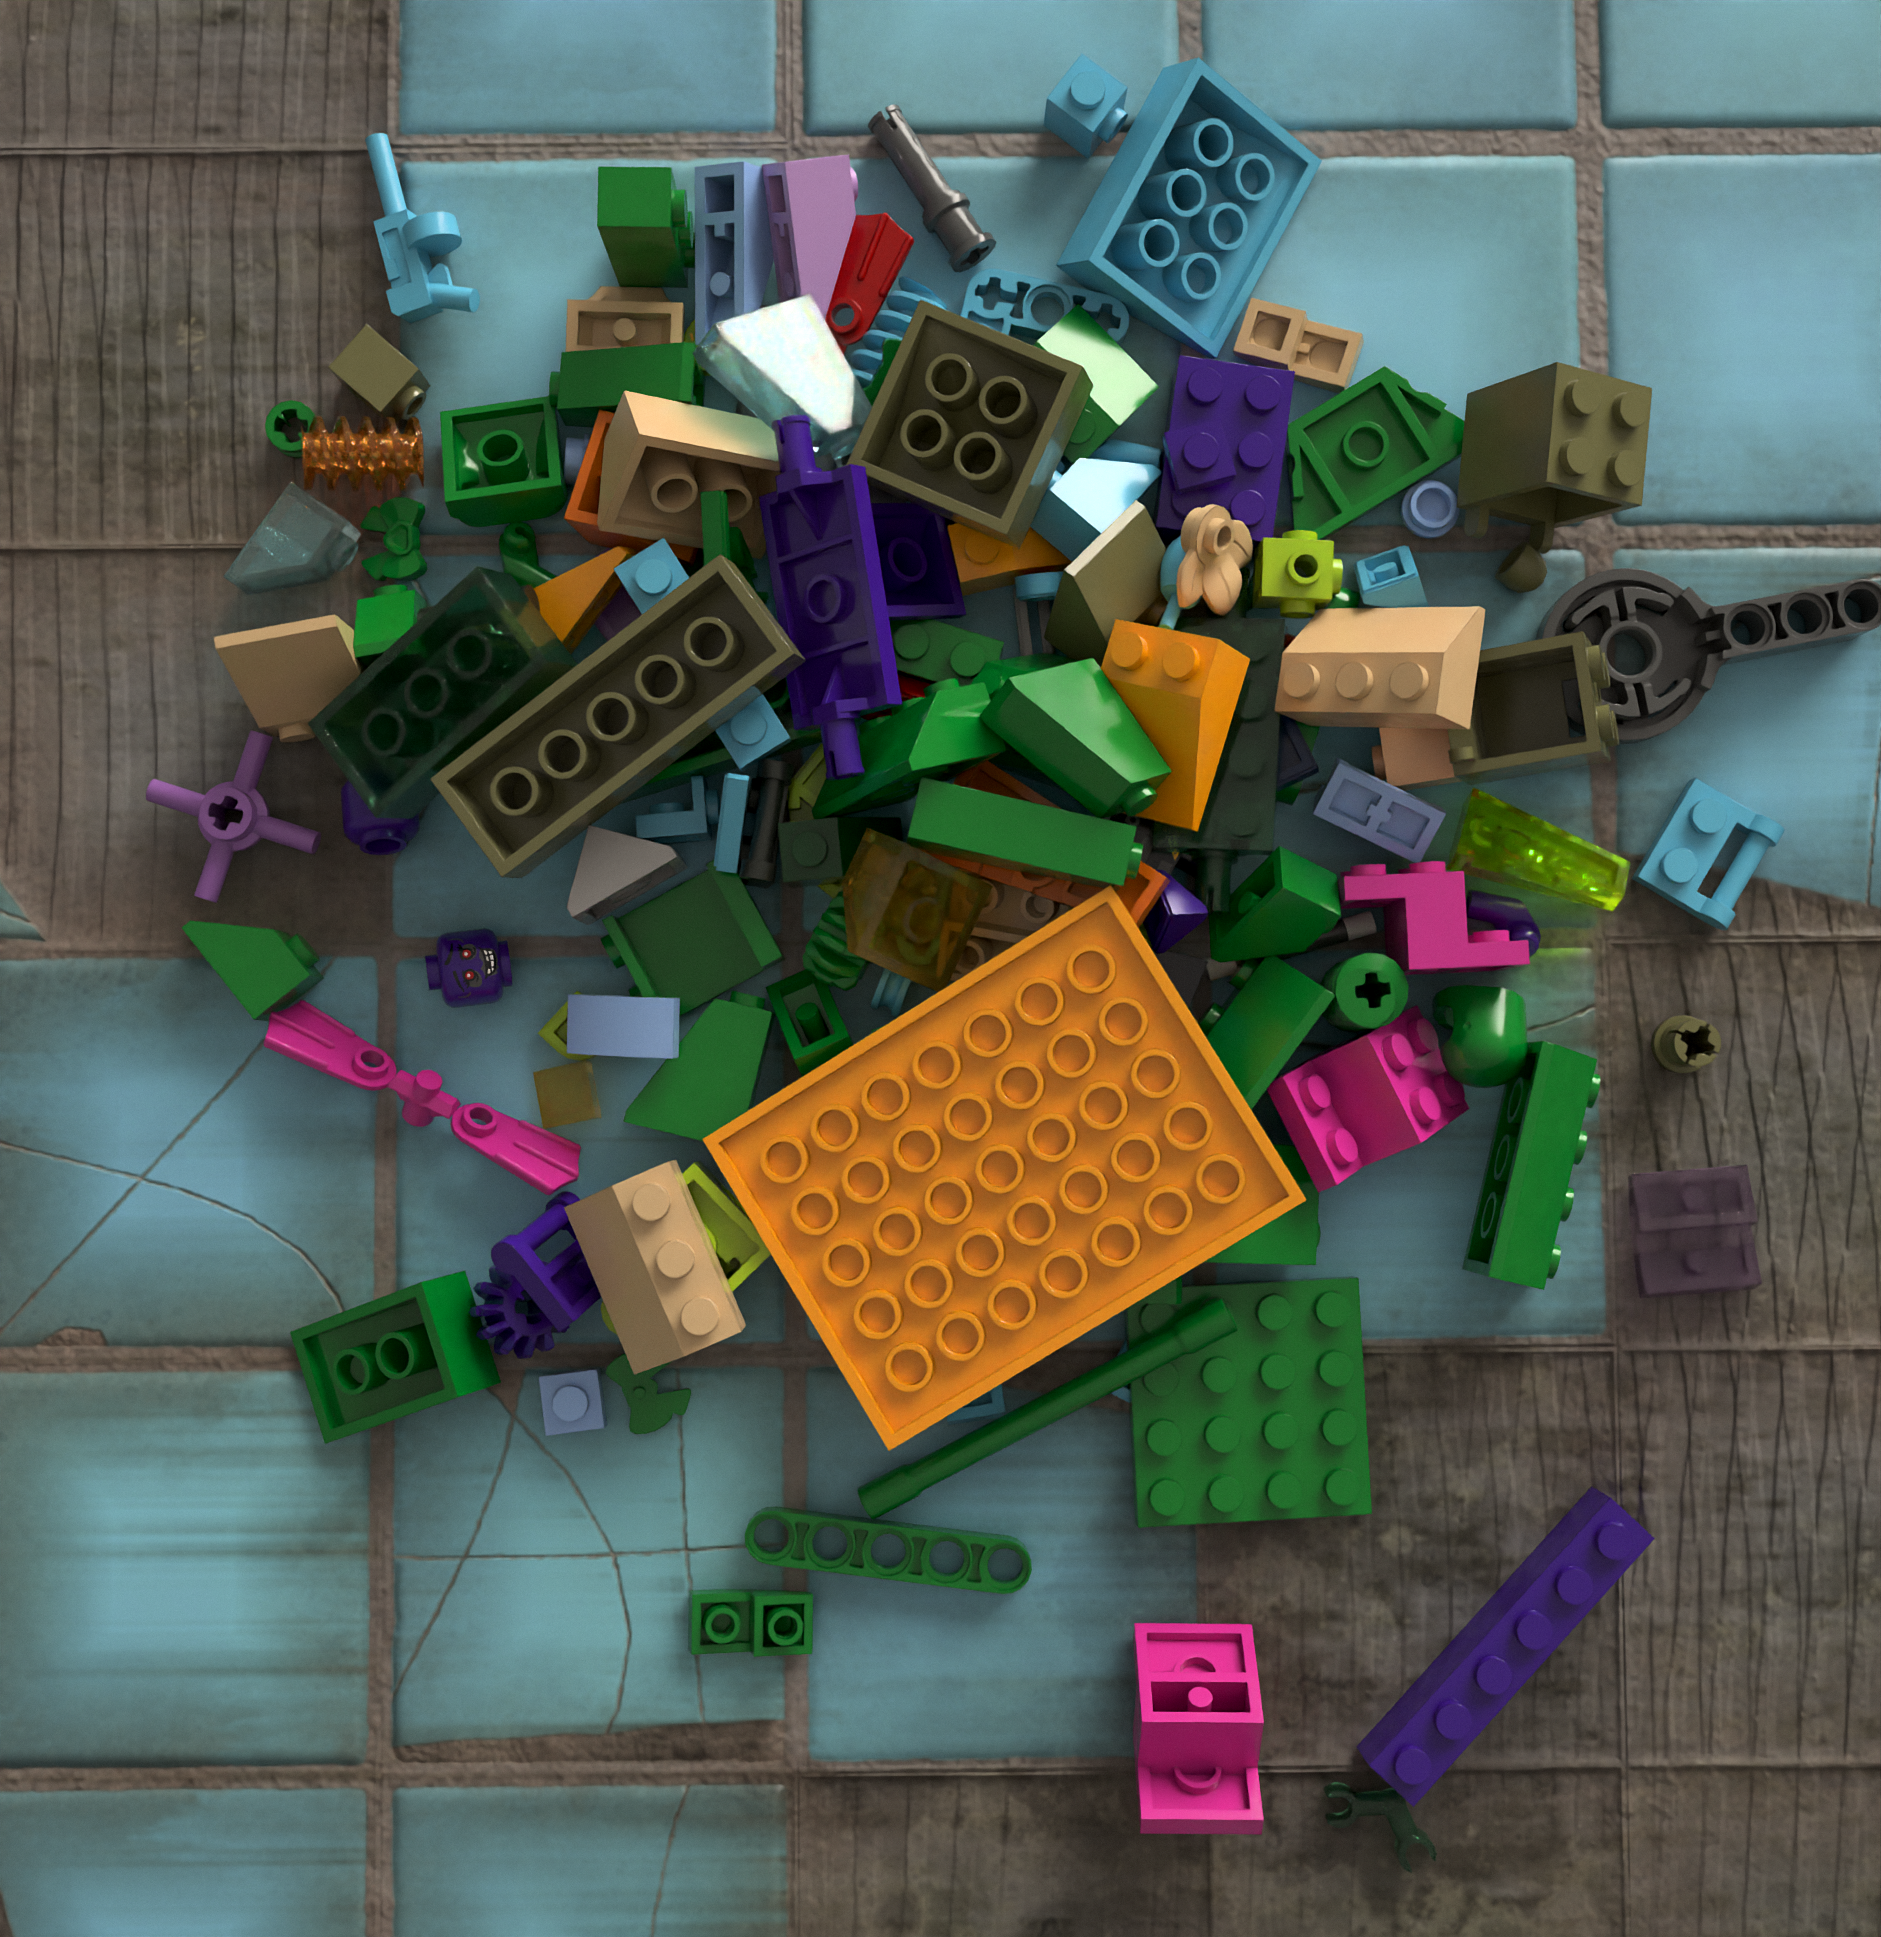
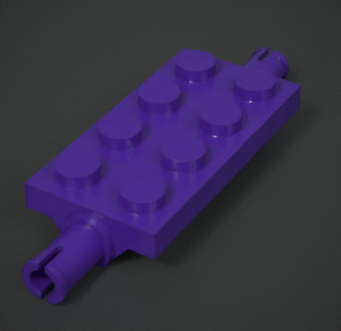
(829, 596)

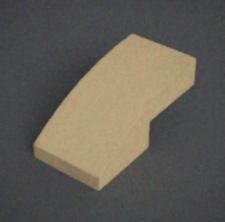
(1289, 341)

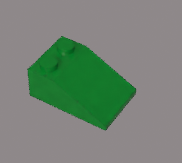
(394, 1356)

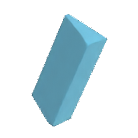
(1390, 580)

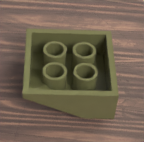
(971, 423)

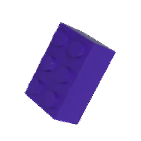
(1255, 420)

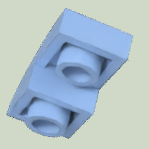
(623, 1026)

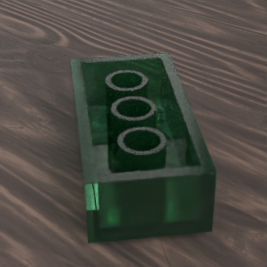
(440, 691)

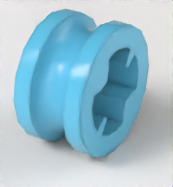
(891, 992)

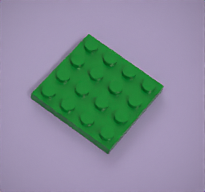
(1259, 1418)

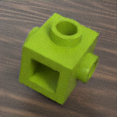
(1277, 570)

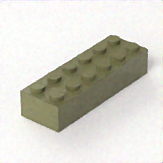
(618, 718)

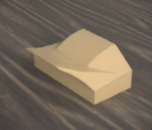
(623, 319)

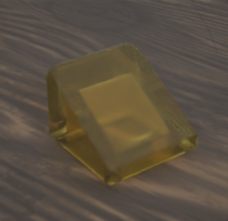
(567, 1094)

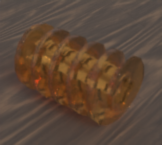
(362, 453)

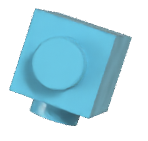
(1086, 106)

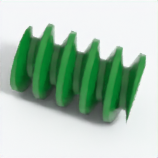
(1386, 990)

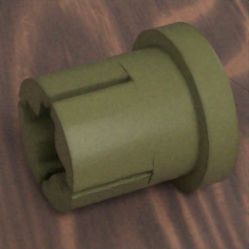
(1670, 1049)

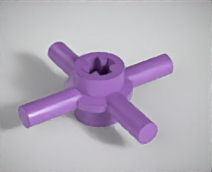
(233, 796)

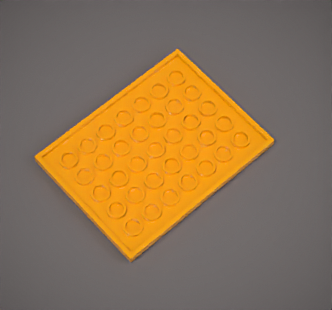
(1003, 1168)

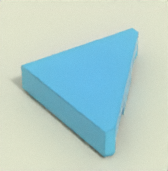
(731, 822)

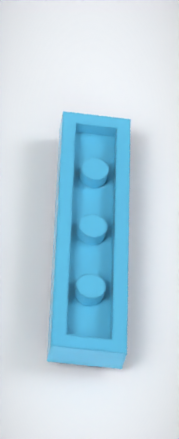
(753, 730)

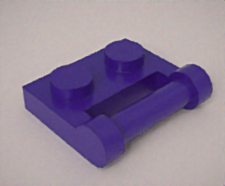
(563, 1285)

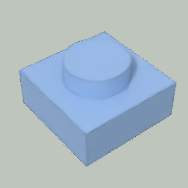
(572, 1401)

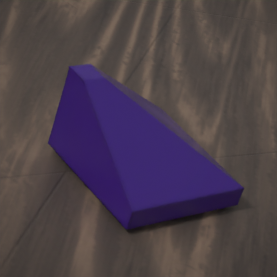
(1173, 915)

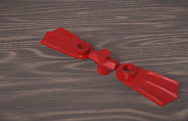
(867, 274)

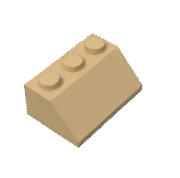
(671, 451)
(1383, 668)
(655, 1267)

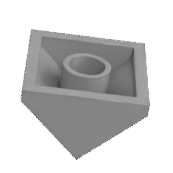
(616, 871)

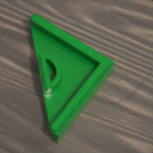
(723, 539)

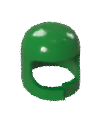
(1487, 1034)

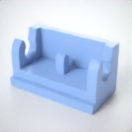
(1378, 811)

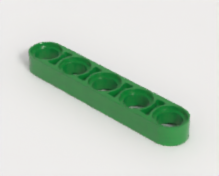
(914, 1566)

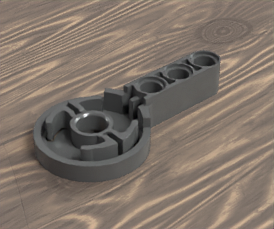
(1692, 639)

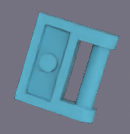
(1691, 844)

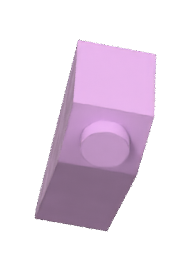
(810, 223)

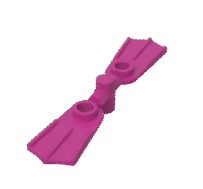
(334, 1049)

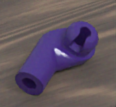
(1504, 914)

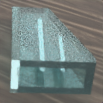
(789, 365)

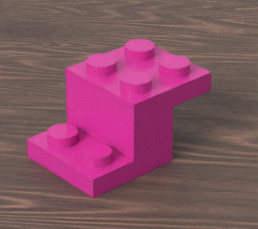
(1428, 920)
(1367, 1098)
(1197, 1729)

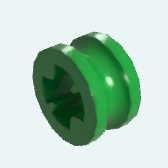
(278, 417)

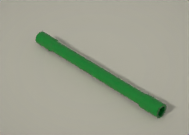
(1183, 1338)

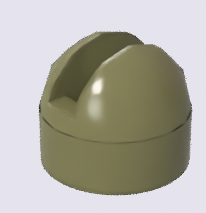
(1522, 569)

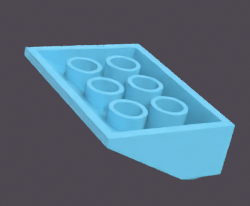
(1190, 207)

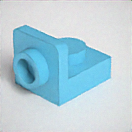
(672, 824)

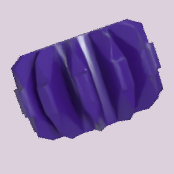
(512, 1329)

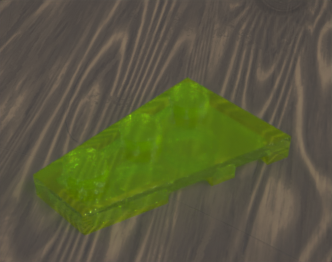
(1531, 854)

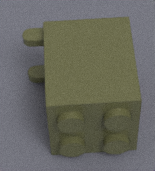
(1552, 450)
(1522, 714)

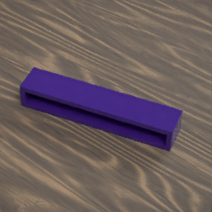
(1503, 1644)

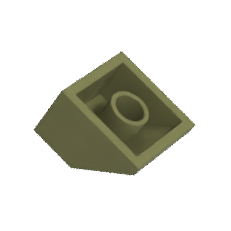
(1109, 582)

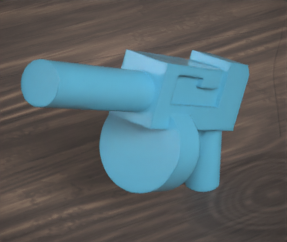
(410, 242)

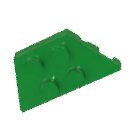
(1365, 450)

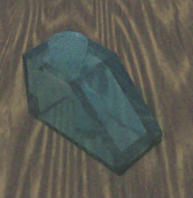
(294, 546)

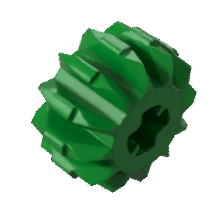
(828, 952)

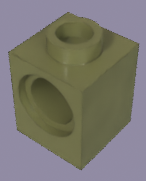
(380, 376)

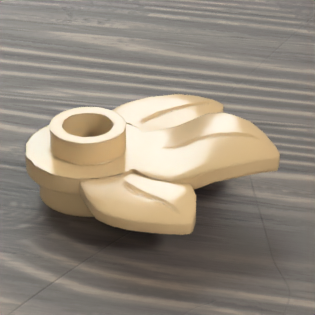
(1214, 554)

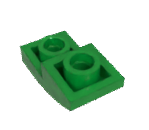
(750, 1622)

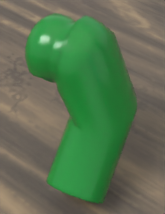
(520, 555)

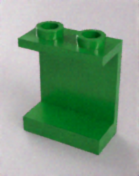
(693, 940)

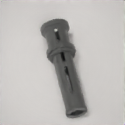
(944, 208)

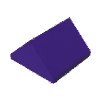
(916, 563)

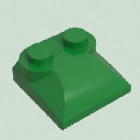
(502, 462)

